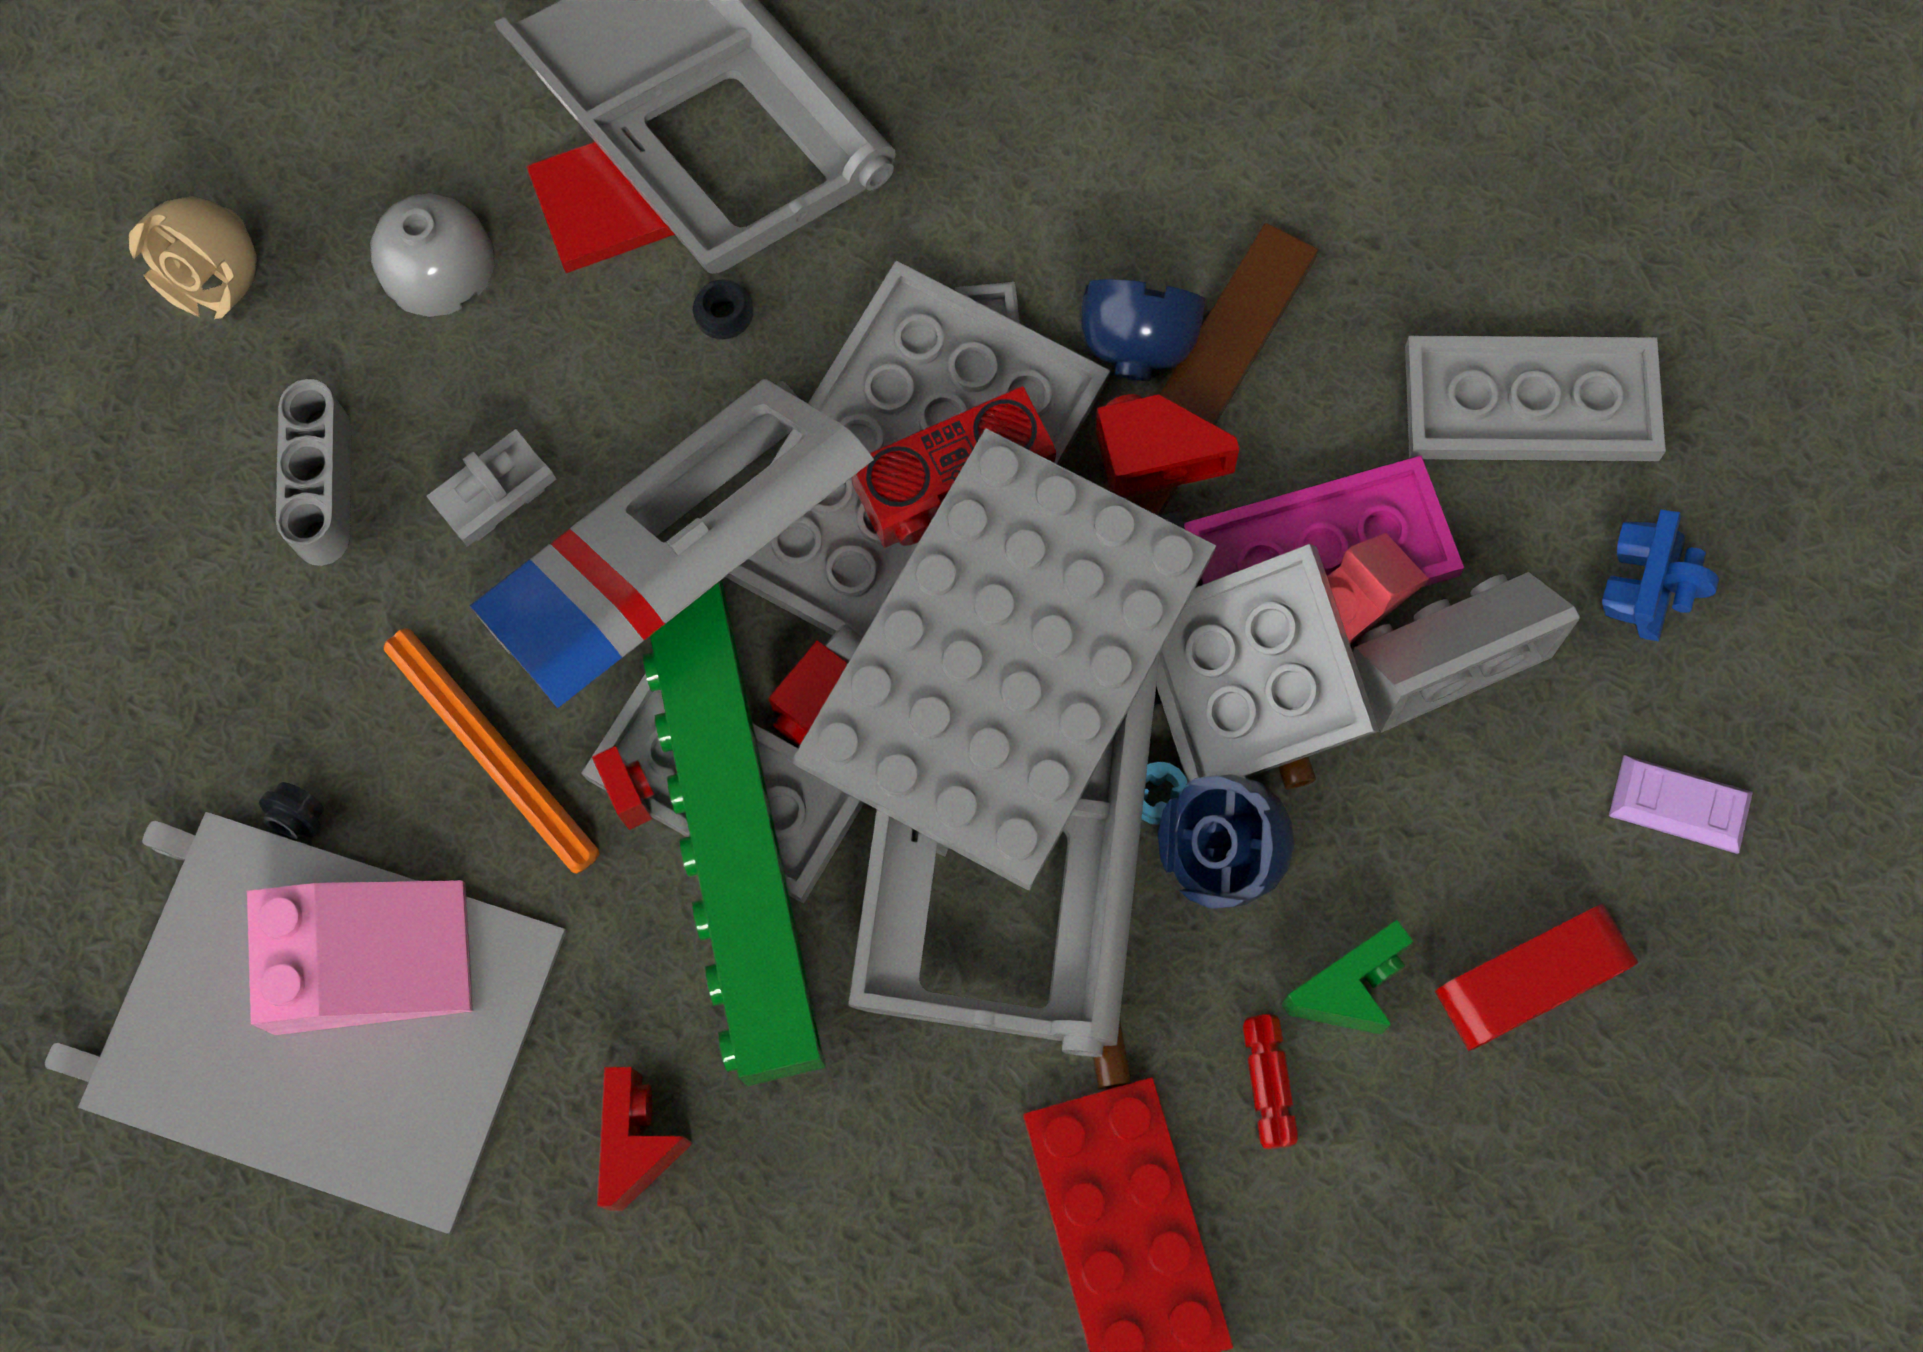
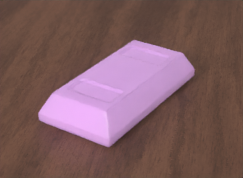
(1681, 804)

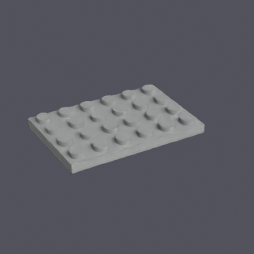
(904, 368)
(1005, 658)

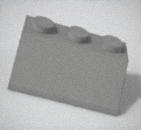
(1461, 646)

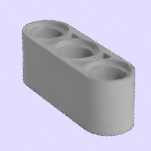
(298, 452)

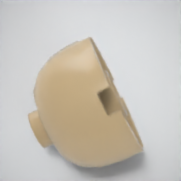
(189, 243)

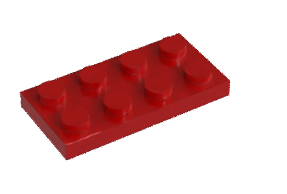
(1126, 1224)

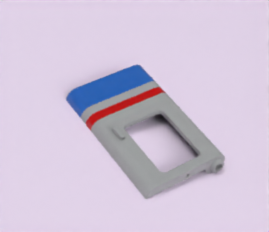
(616, 583)

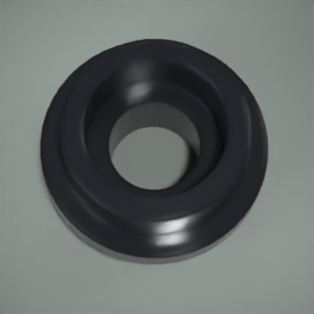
(719, 294)
(291, 811)

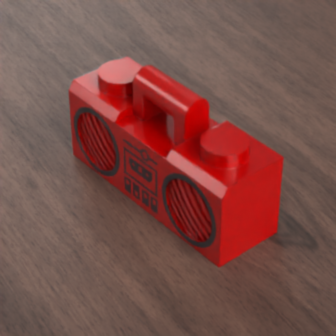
(914, 474)

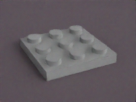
(1261, 671)

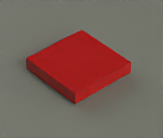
(592, 207)

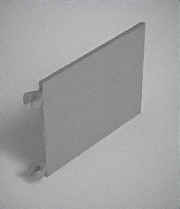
(352, 1110)

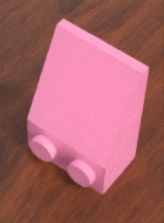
(357, 954)

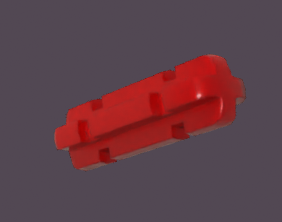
(1270, 1081)

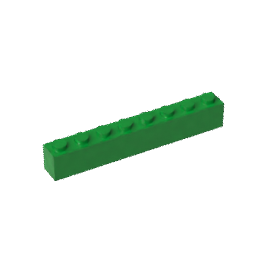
(732, 846)

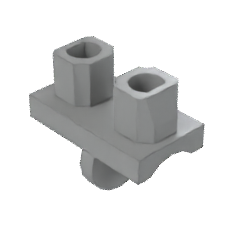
(491, 487)

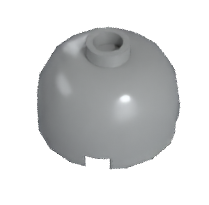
(431, 254)

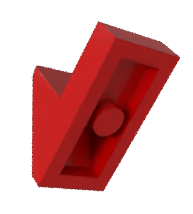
(626, 1158)

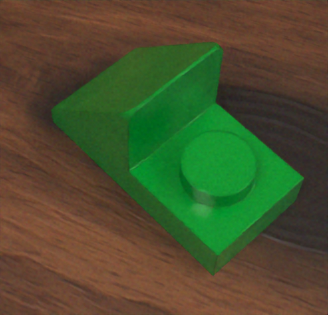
(1337, 992)

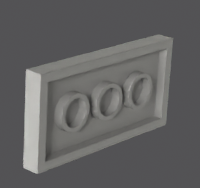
(1534, 398)
(806, 810)

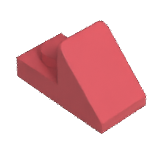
(1373, 583)

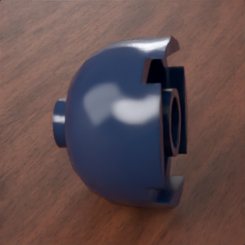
(1140, 326)
(1226, 840)

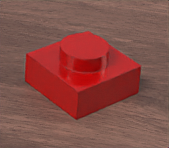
(625, 785)

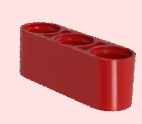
(1536, 977)

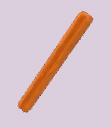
(491, 751)

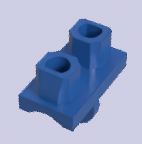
(1660, 551)

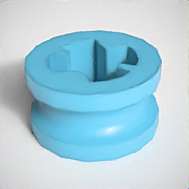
(1157, 774)

